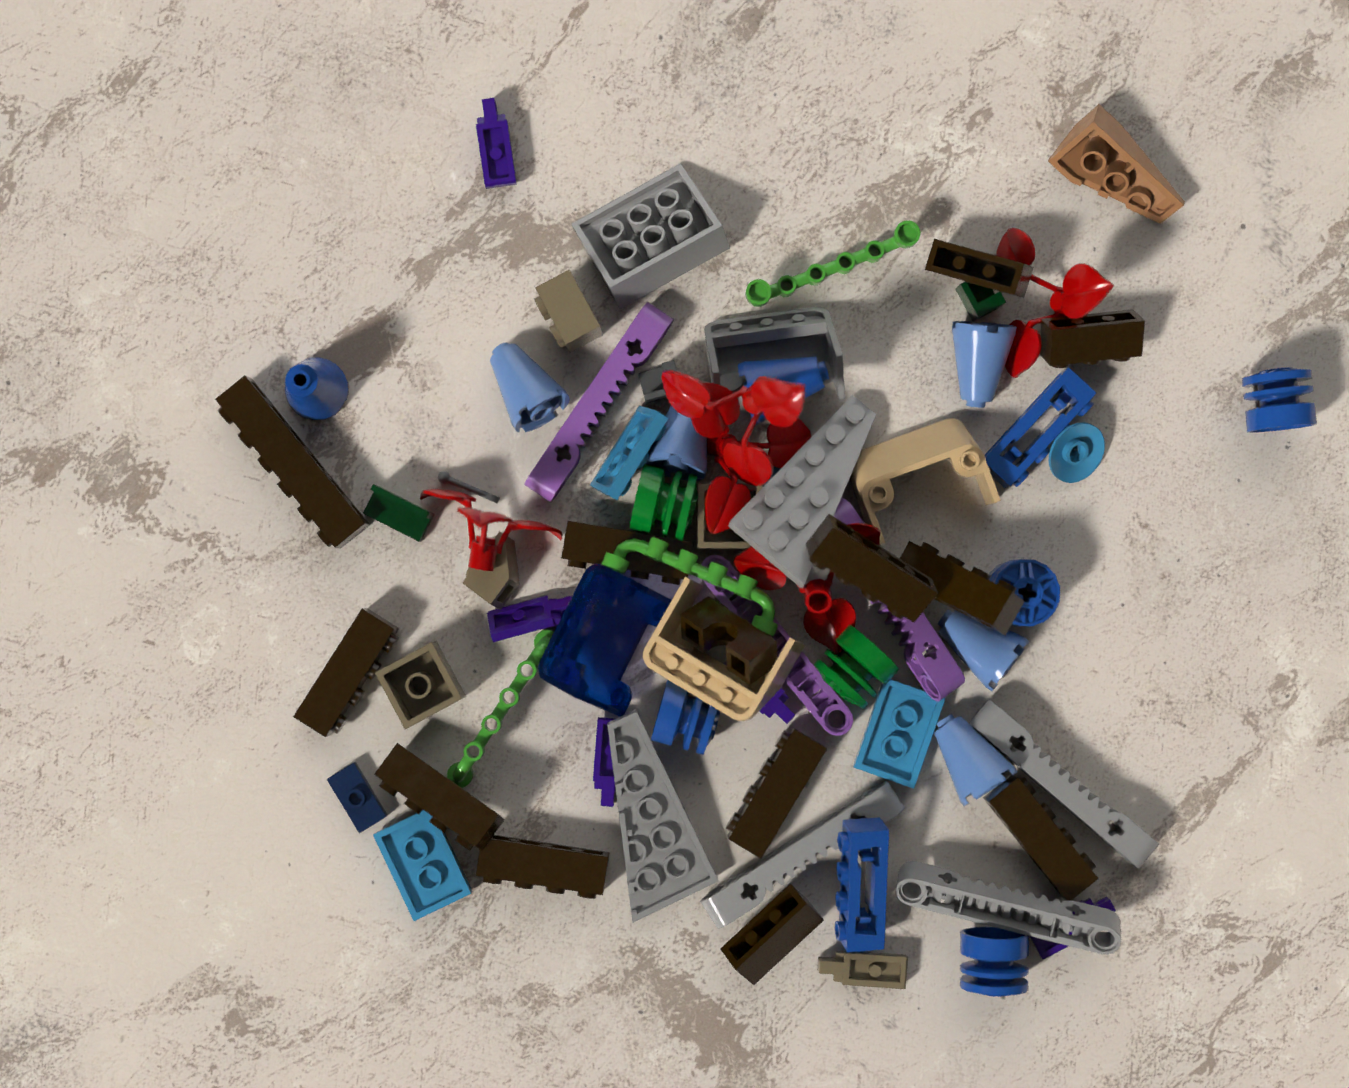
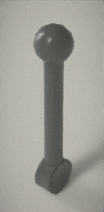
(444, 477)

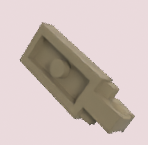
(866, 969)

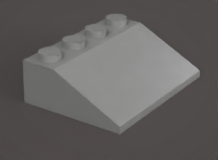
(651, 235)

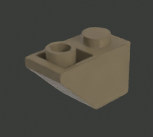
(499, 584)

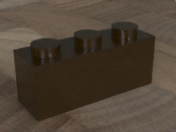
(979, 268)
(1092, 338)
(771, 934)

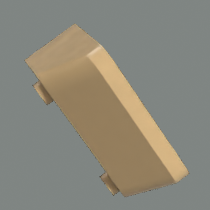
(911, 452)
(702, 674)

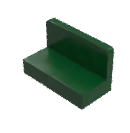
(398, 513)

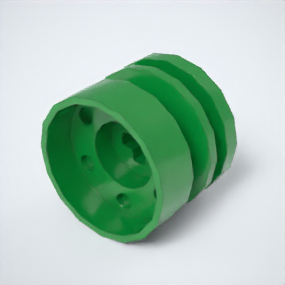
(663, 501)
(856, 667)

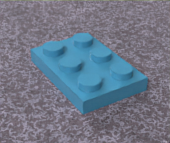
(629, 452)
(898, 733)
(422, 864)

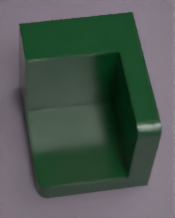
(979, 299)

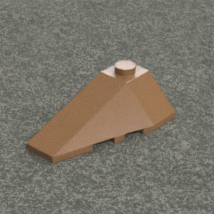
(1111, 162)

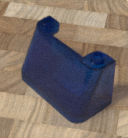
(600, 638)

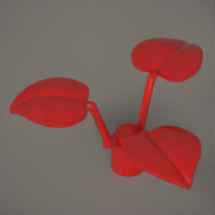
(1080, 293)
(775, 398)
(723, 495)
(483, 548)
(824, 617)

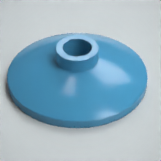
(1076, 452)

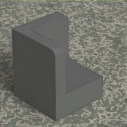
(652, 382)

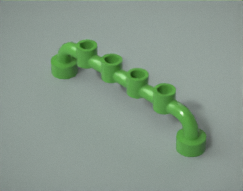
(905, 236)
(686, 563)
(462, 772)

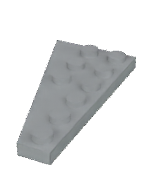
(805, 492)
(657, 836)

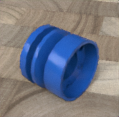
(1279, 400)
(1038, 580)
(685, 716)
(994, 965)

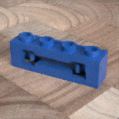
(1072, 390)
(855, 926)

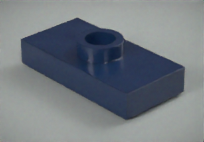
(357, 797)

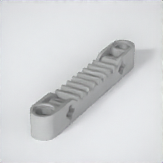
(1126, 839)
(727, 901)
(1009, 909)

